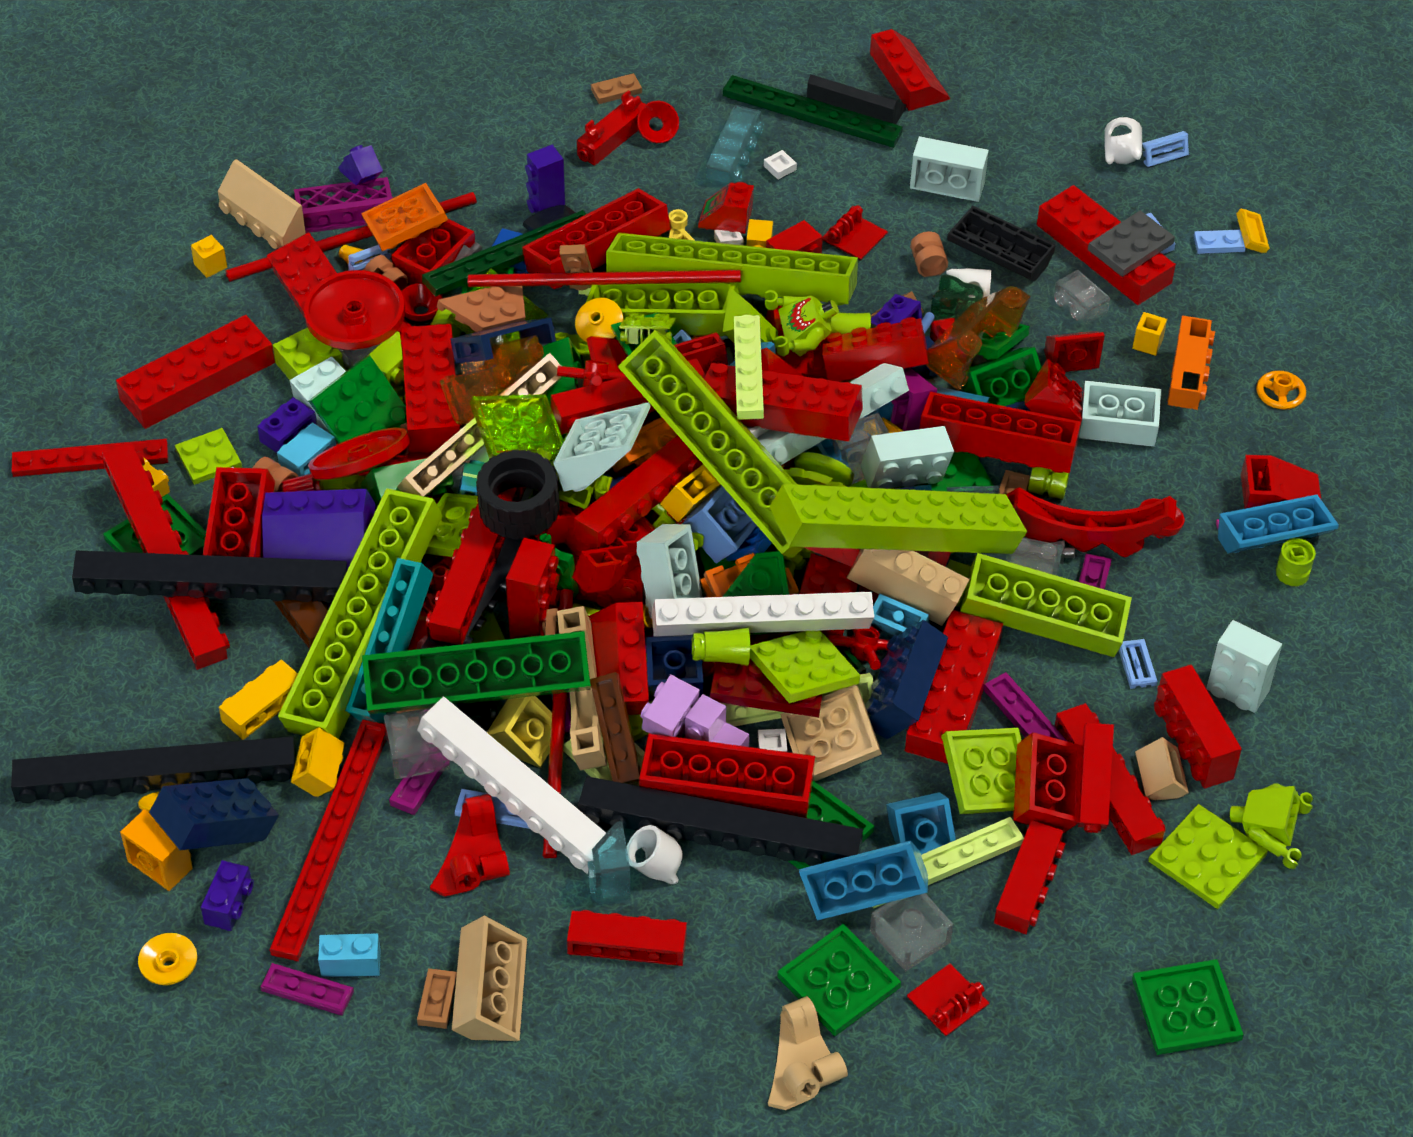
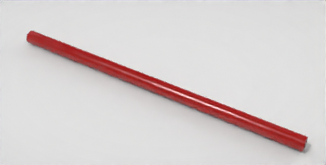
(341, 239)
(604, 278)
(557, 731)

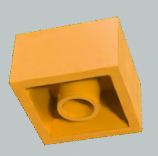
(154, 852)

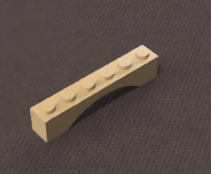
(585, 729)

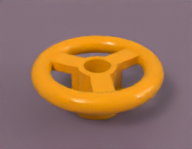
(1281, 385)

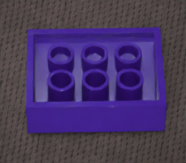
(316, 524)

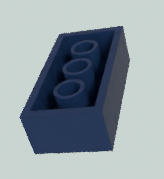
(905, 678)
(213, 813)

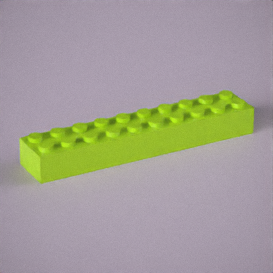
(761, 268)
(710, 431)
(896, 519)
(328, 674)

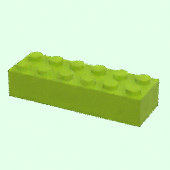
(696, 306)
(1046, 605)

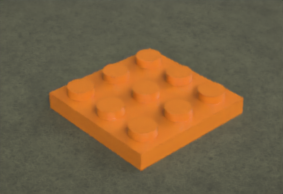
(404, 217)

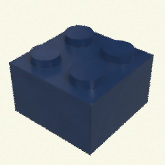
(672, 657)

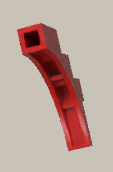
(1084, 529)

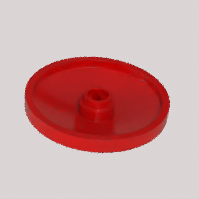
(354, 309)
(359, 454)

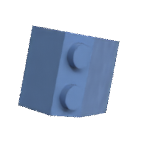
(721, 524)

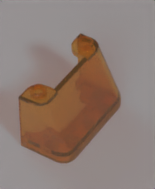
(956, 348)
(494, 377)

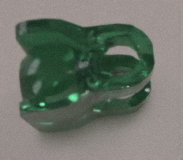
(953, 298)

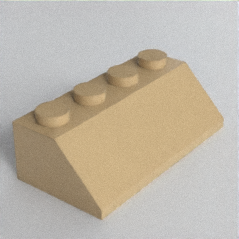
(260, 206)
(910, 580)
(489, 982)

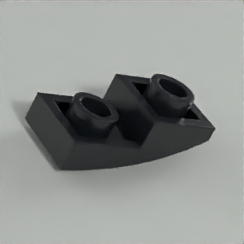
(547, 216)

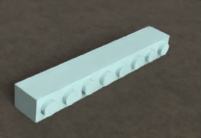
(878, 389)

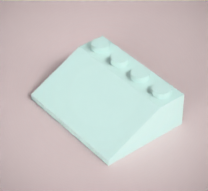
(597, 445)

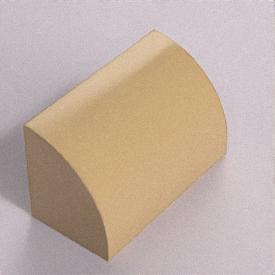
(1161, 770)

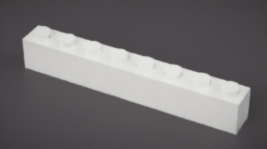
(763, 613)
(511, 782)

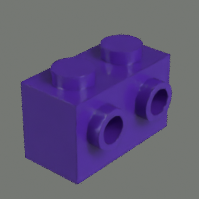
(896, 310)
(285, 424)
(227, 895)

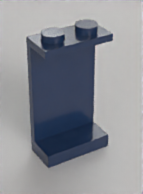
(477, 345)

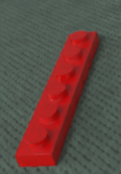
(81, 457)

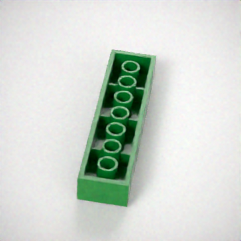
(476, 672)

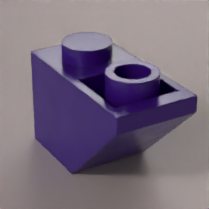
(361, 165)

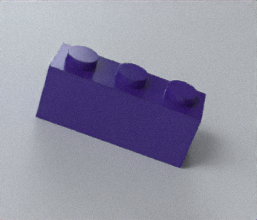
(545, 179)

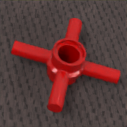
(593, 374)
(862, 645)

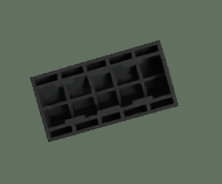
(854, 99)
(1002, 243)

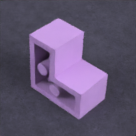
(669, 708)
(708, 723)

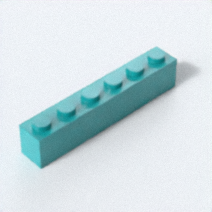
(393, 625)

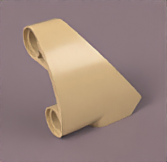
(802, 1057)

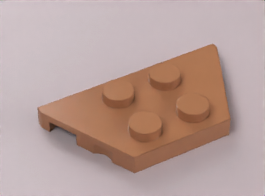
(486, 307)

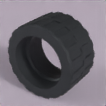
(514, 470)

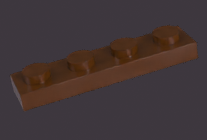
(615, 728)

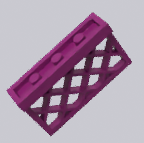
(336, 213)

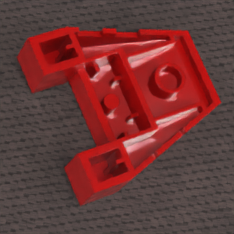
(601, 567)

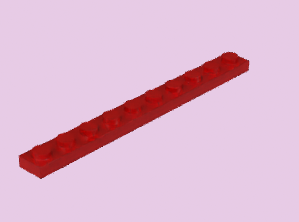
(329, 842)

